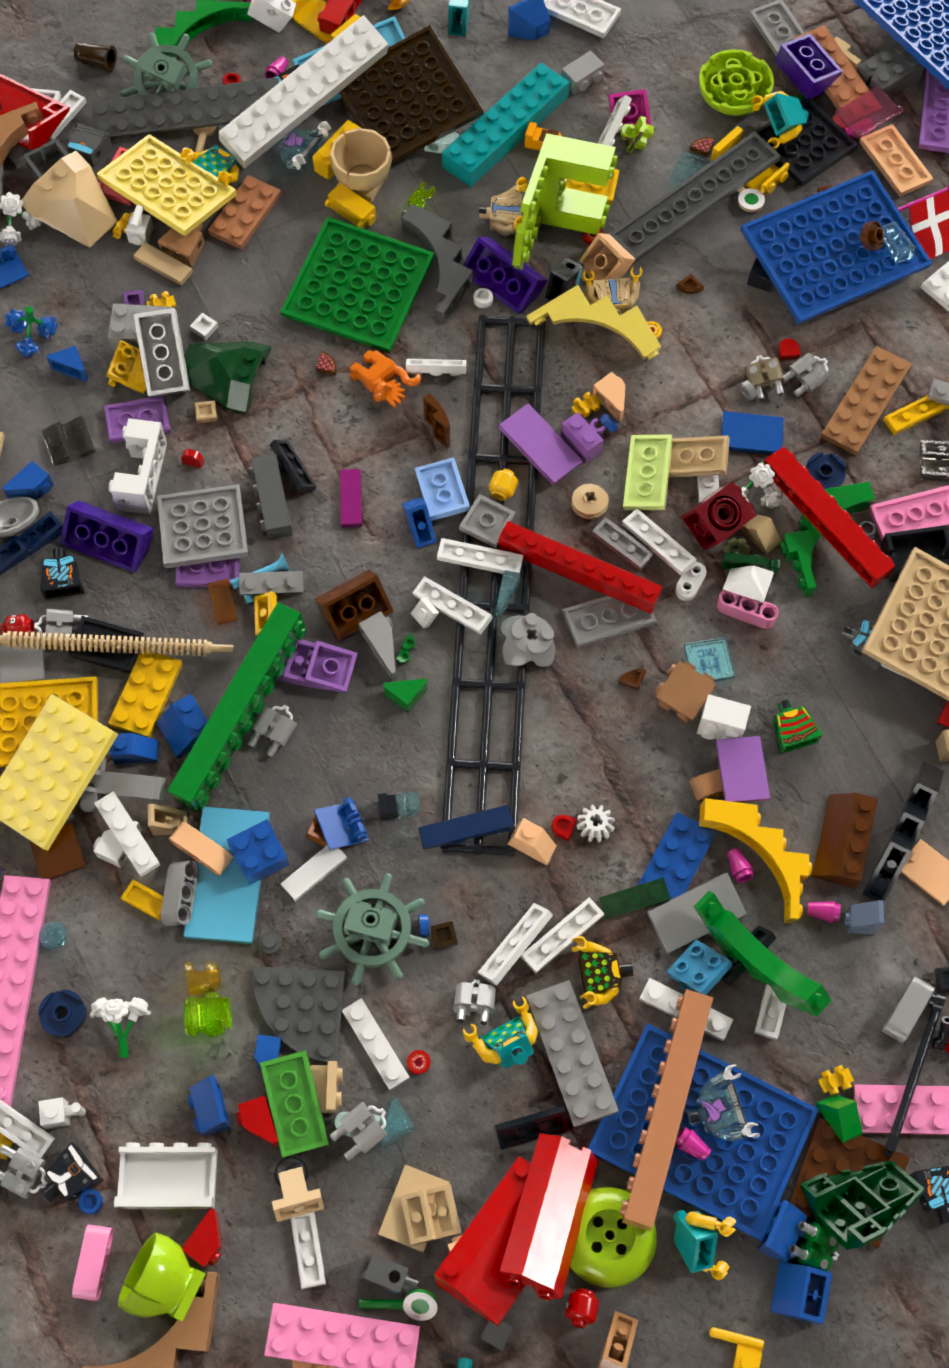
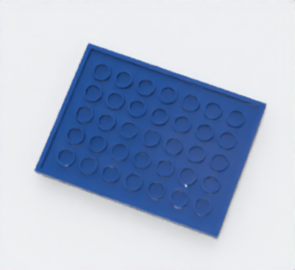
(918, 27)
(817, 251)
(737, 1177)

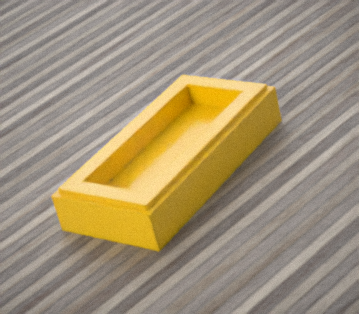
(143, 899)

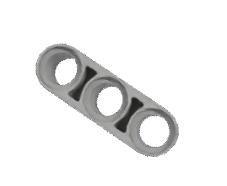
(179, 893)
(908, 1009)

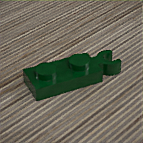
(736, 560)

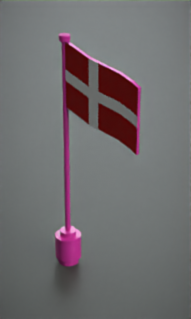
(931, 222)

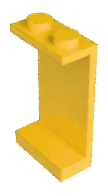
(306, 15)
(766, 181)

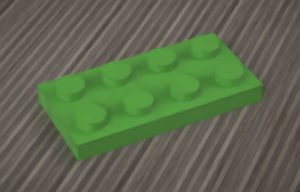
(294, 1103)

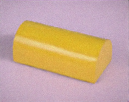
(264, 606)

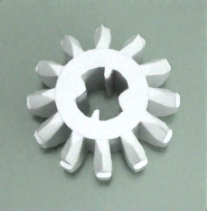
(587, 820)

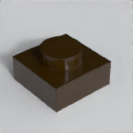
(444, 935)

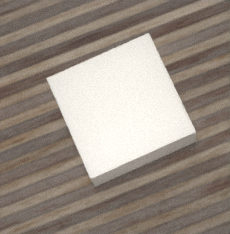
(204, 326)

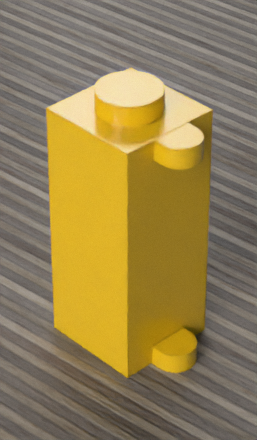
(351, 206)

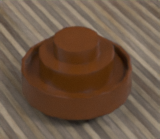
(872, 236)

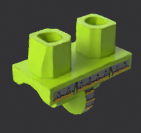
(637, 134)

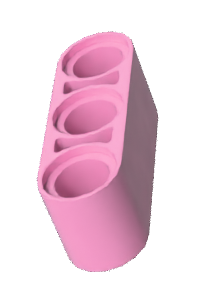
(752, 617)
(92, 1262)

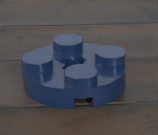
(833, 464)
(67, 1025)

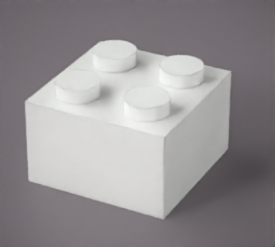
(723, 718)

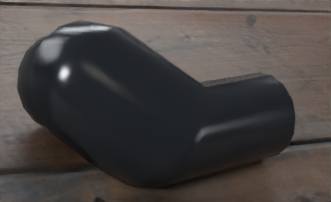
(943, 1035)

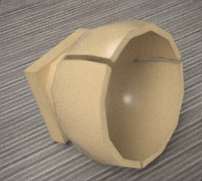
(363, 161)

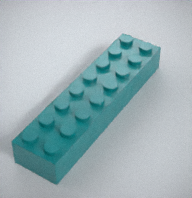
(505, 124)

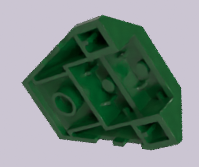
(226, 371)
(861, 1203)

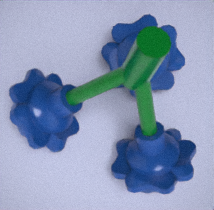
(17, 322)

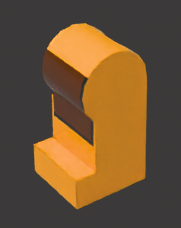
(535, 136)

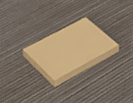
(699, 456)
(394, 1223)

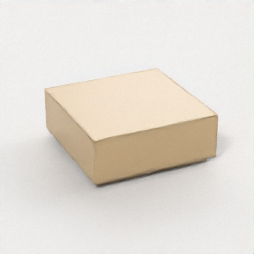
(205, 412)

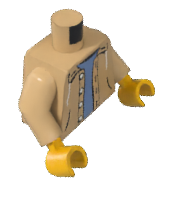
(505, 209)
(621, 291)

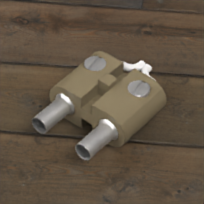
(765, 375)

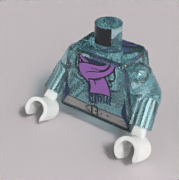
(300, 146)
(721, 1109)

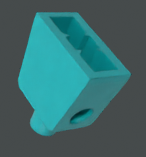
(455, 9)

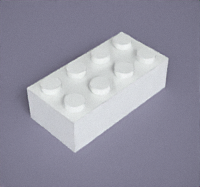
(161, 352)

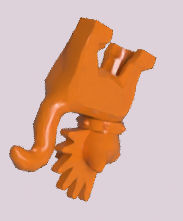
(378, 374)

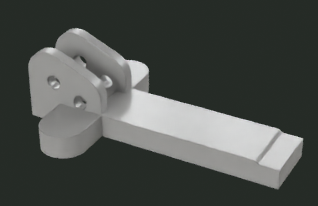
(122, 785)

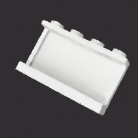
(167, 1176)

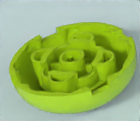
(745, 79)
(607, 1267)

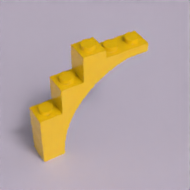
(743, 823)

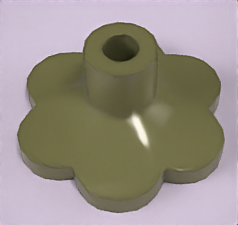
(736, 545)

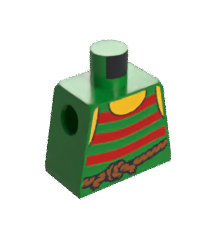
(794, 728)

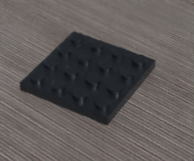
(815, 148)

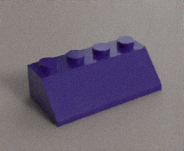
(494, 271)
(105, 535)

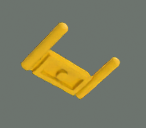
(748, 1349)

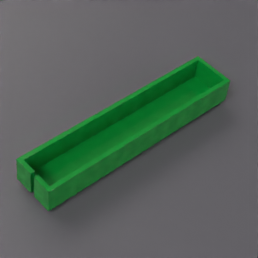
(238, 708)

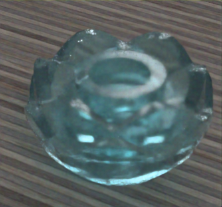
(55, 941)

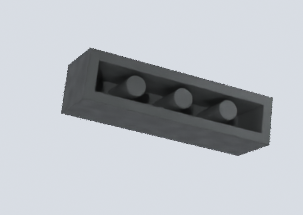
(271, 496)

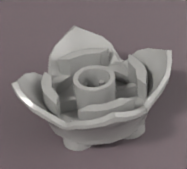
(519, 649)

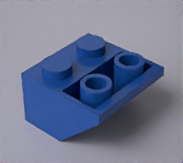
(801, 1293)

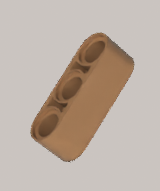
(707, 786)

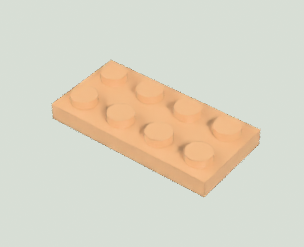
(896, 160)

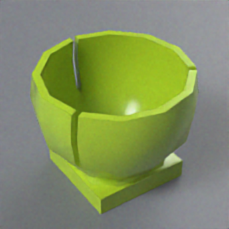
(161, 1280)

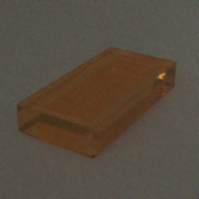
(222, 601)

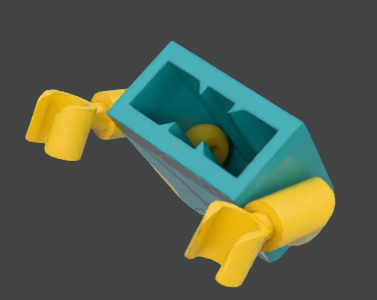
(785, 115)
(697, 1241)

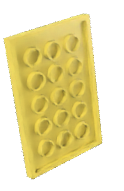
(166, 185)
(52, 770)

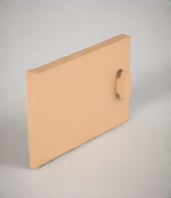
(928, 871)

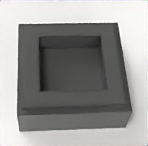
(497, 1335)

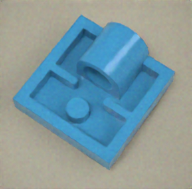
(699, 968)

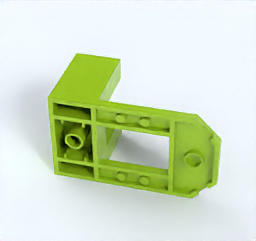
(552, 203)

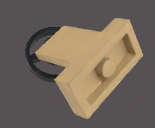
(296, 1198)

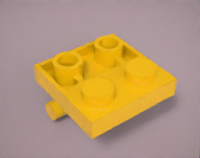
(127, 368)

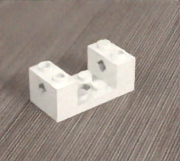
(272, 12)
(138, 491)

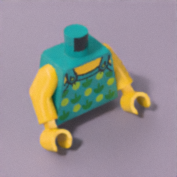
(215, 161)
(509, 1042)

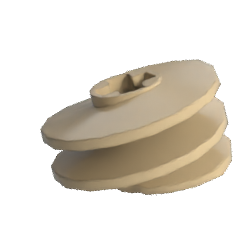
(582, 505)

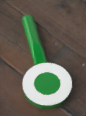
(417, 1304)

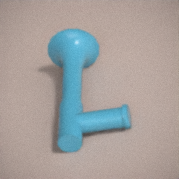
(280, 564)

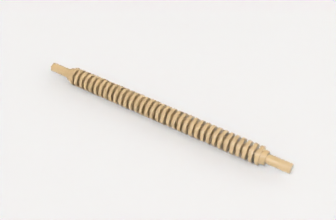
(8, 639)

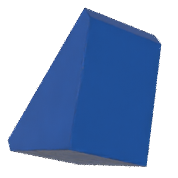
(68, 363)

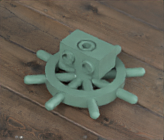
(164, 70)
(372, 925)

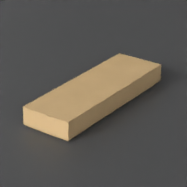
(163, 264)

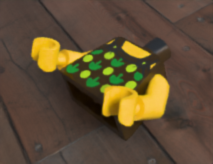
(599, 972)

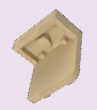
(326, 1082)

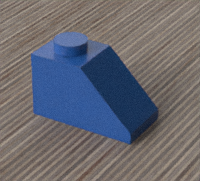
(29, 482)
(419, 522)
(134, 749)

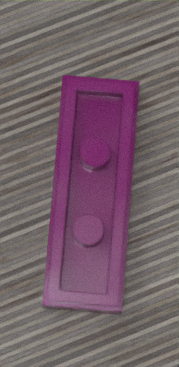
(351, 498)

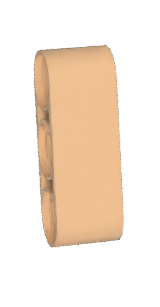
(201, 848)

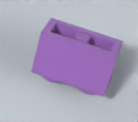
(583, 437)

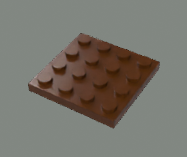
(831, 1156)

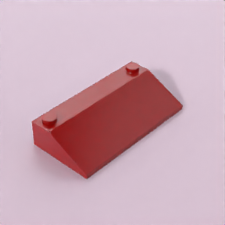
(16, 95)
(474, 1263)

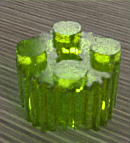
(207, 1015)

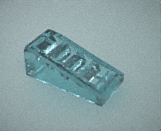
(902, 252)
(508, 587)

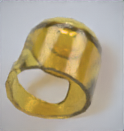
(203, 981)

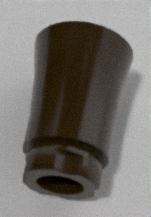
(96, 55)

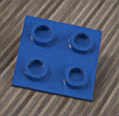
(11, 267)
(341, 824)

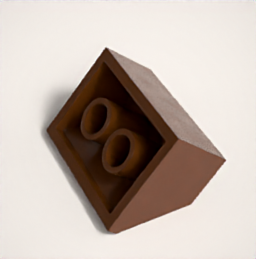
(353, 603)

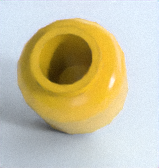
(503, 484)

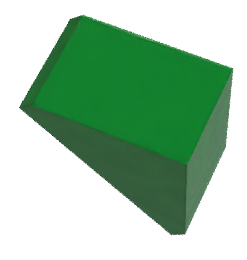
(405, 692)
(842, 1116)

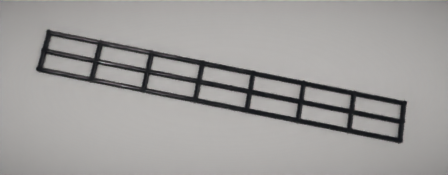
(523, 608)

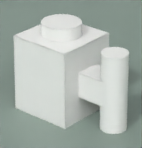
(139, 227)
(57, 1112)

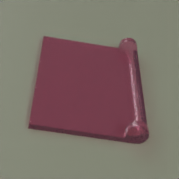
(868, 112)

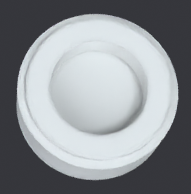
(483, 298)

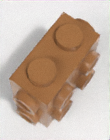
(685, 691)

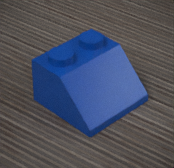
(182, 725)
(209, 1107)
(783, 1232)

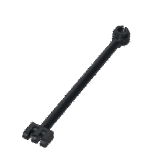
(936, 1002)

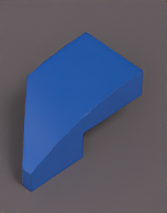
(266, 1049)

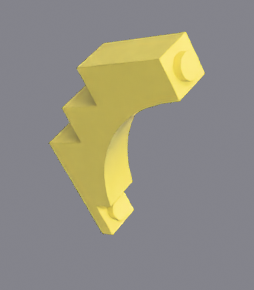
(574, 307)

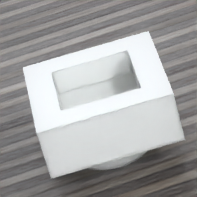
(424, 612)

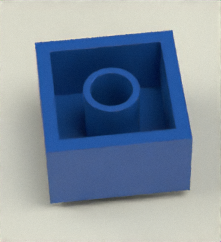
(258, 852)

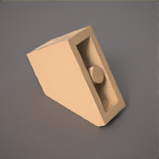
(611, 393)
(532, 841)

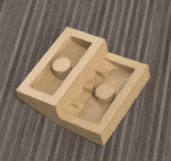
(430, 1214)

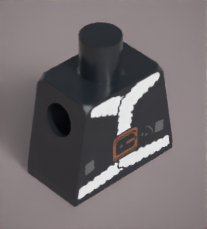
(71, 1175)

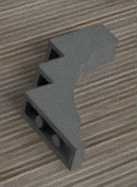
(434, 235)

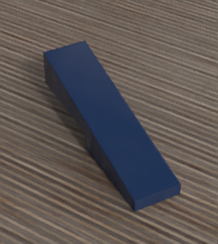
(32, 540)
(466, 827)

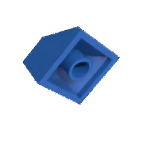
(528, 20)

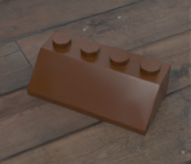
(845, 838)

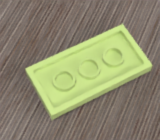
(647, 472)

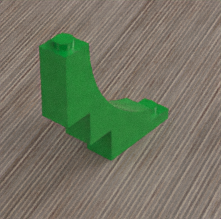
(760, 962)

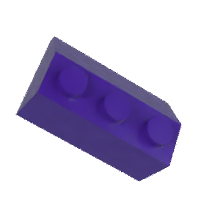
(807, 65)

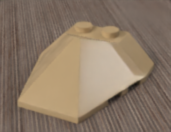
(71, 201)

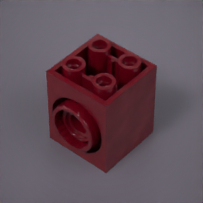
(719, 515)

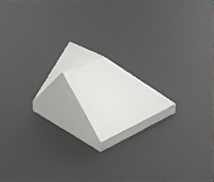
(749, 582)

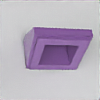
(134, 297)

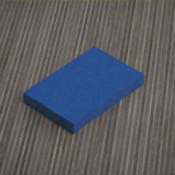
(753, 432)

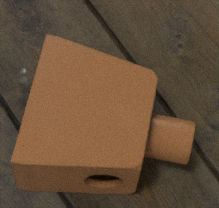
(181, 247)

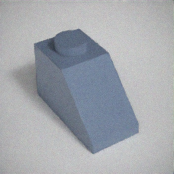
(864, 917)

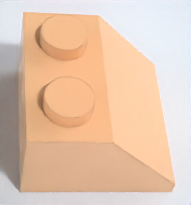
(606, 258)

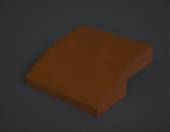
(437, 419)
(62, 855)

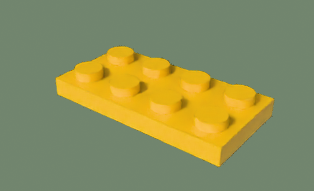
(145, 693)

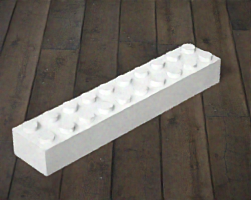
(303, 91)

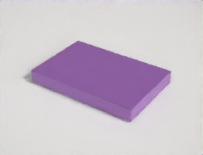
(145, 409)
(200, 574)
(742, 769)

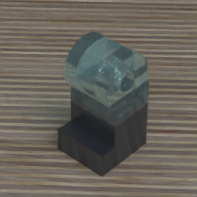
(398, 805)

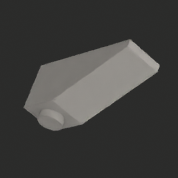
(379, 637)

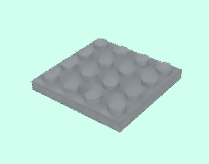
(202, 526)

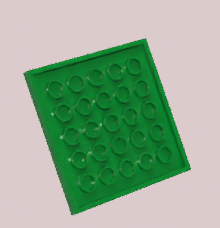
(358, 284)

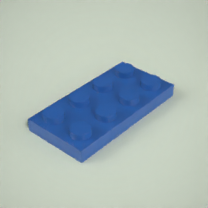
(679, 854)

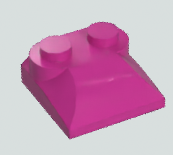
(638, 104)

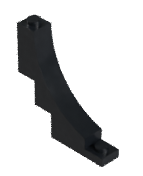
(905, 832)

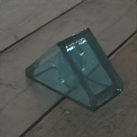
(397, 1123)

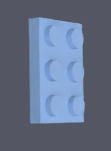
(442, 489)

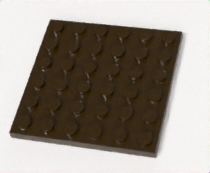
(412, 95)

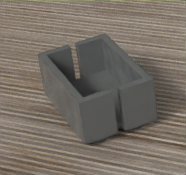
(891, 70)
(53, 153)

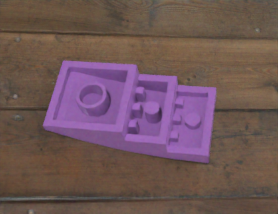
(320, 666)

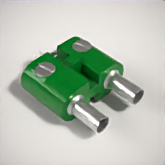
(817, 1248)

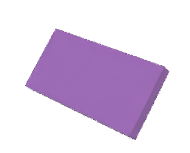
(540, 444)

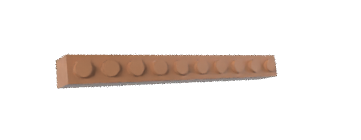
(667, 1110)

